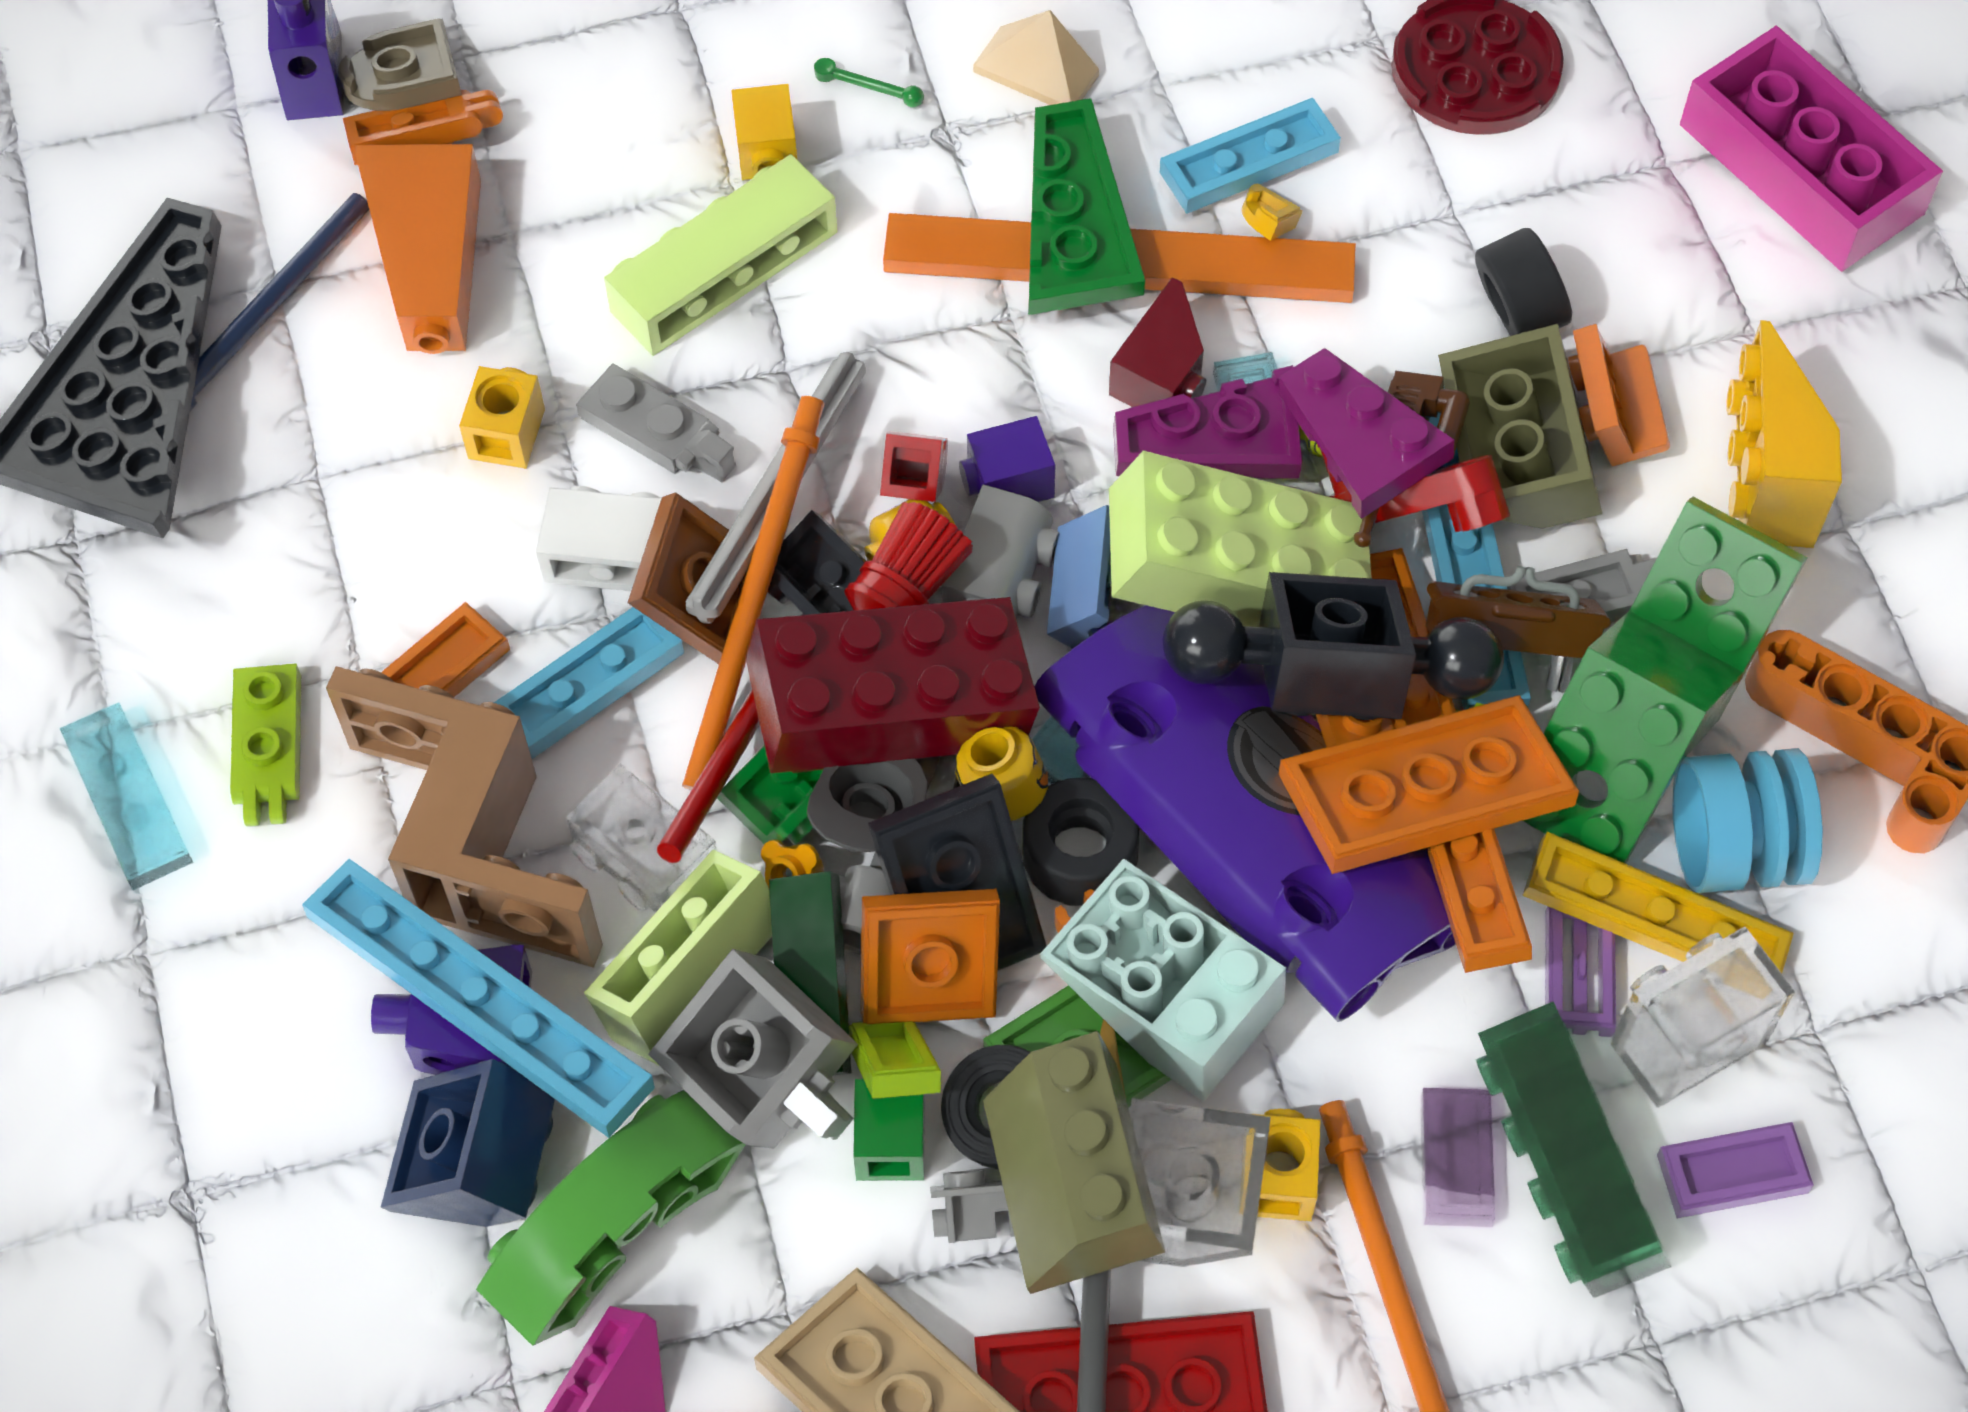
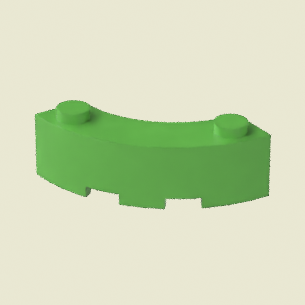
(573, 1239)

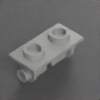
(968, 1206)

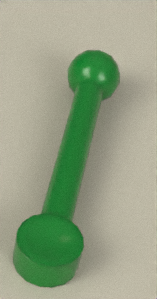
(826, 71)

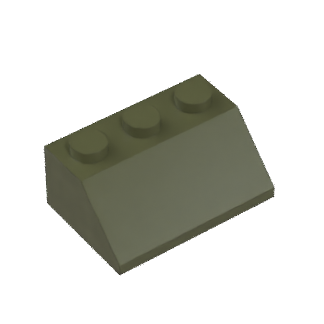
(1530, 424)
(1071, 1165)

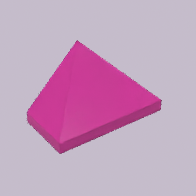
(615, 1368)

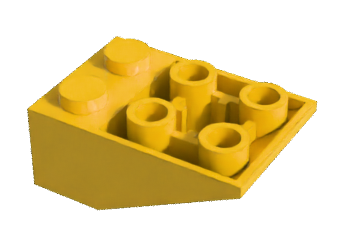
(1781, 445)

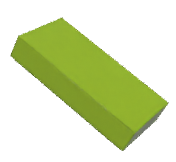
(894, 1059)

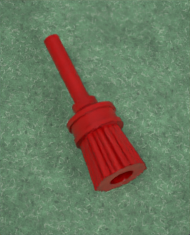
(911, 560)

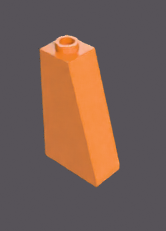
(426, 229)

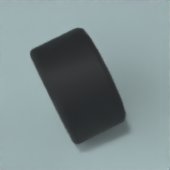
(1523, 283)
(1068, 806)

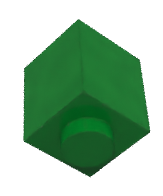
(888, 1136)

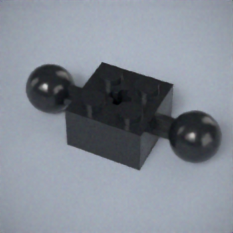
(1333, 647)

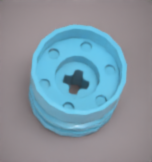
(1747, 820)

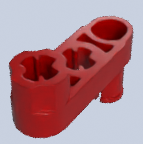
(1467, 488)

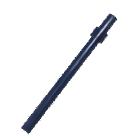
(278, 290)

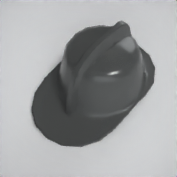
(858, 794)

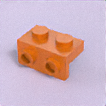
(1621, 397)

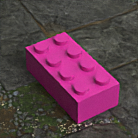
(1809, 147)

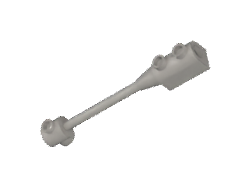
(1008, 542)

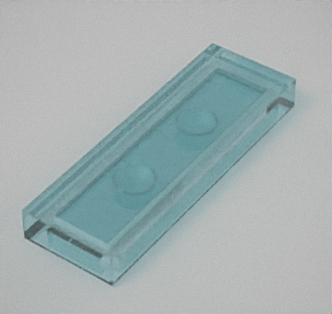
(126, 796)

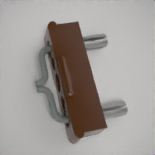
(1525, 619)

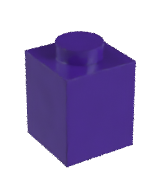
(1010, 459)

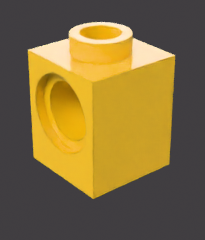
(763, 127)
(508, 436)
(1293, 1192)

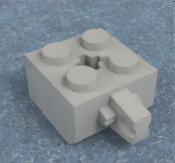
(757, 1054)

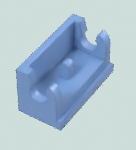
(1081, 578)

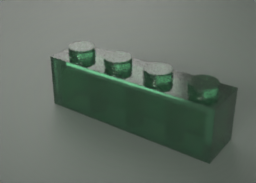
(1572, 1151)

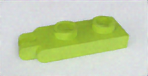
(265, 740)

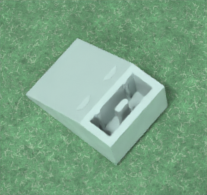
(1167, 977)

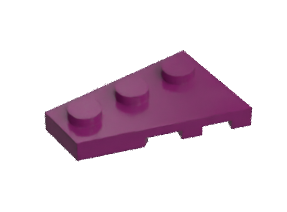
(1231, 430)
(1362, 430)

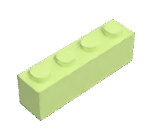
(721, 254)

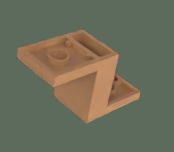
(464, 814)

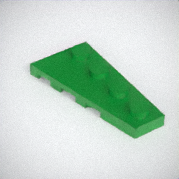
(1078, 221)

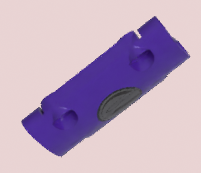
(1206, 788)

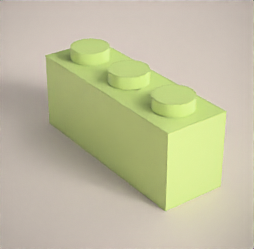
(679, 948)

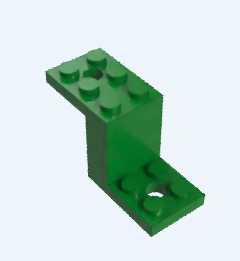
(1664, 674)

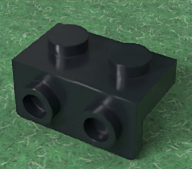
(815, 568)

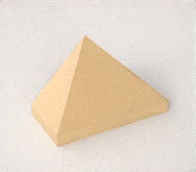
(1038, 60)

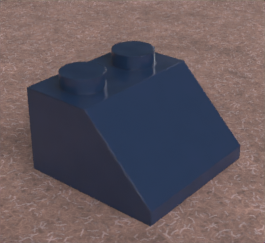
(470, 1146)

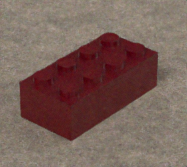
(887, 682)

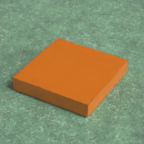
(929, 956)

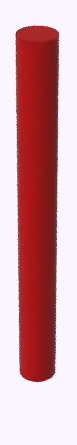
(710, 783)

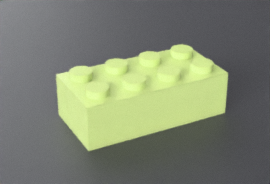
(1217, 534)

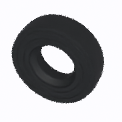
(963, 1095)

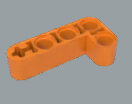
(1858, 729)

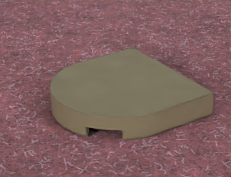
(401, 68)

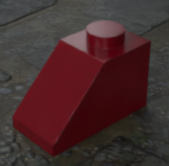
(1160, 353)

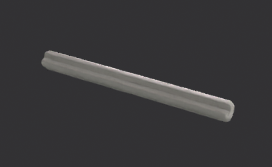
(737, 548)

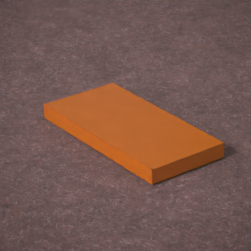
(1427, 783)

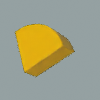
(1269, 212)

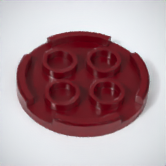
(1477, 65)

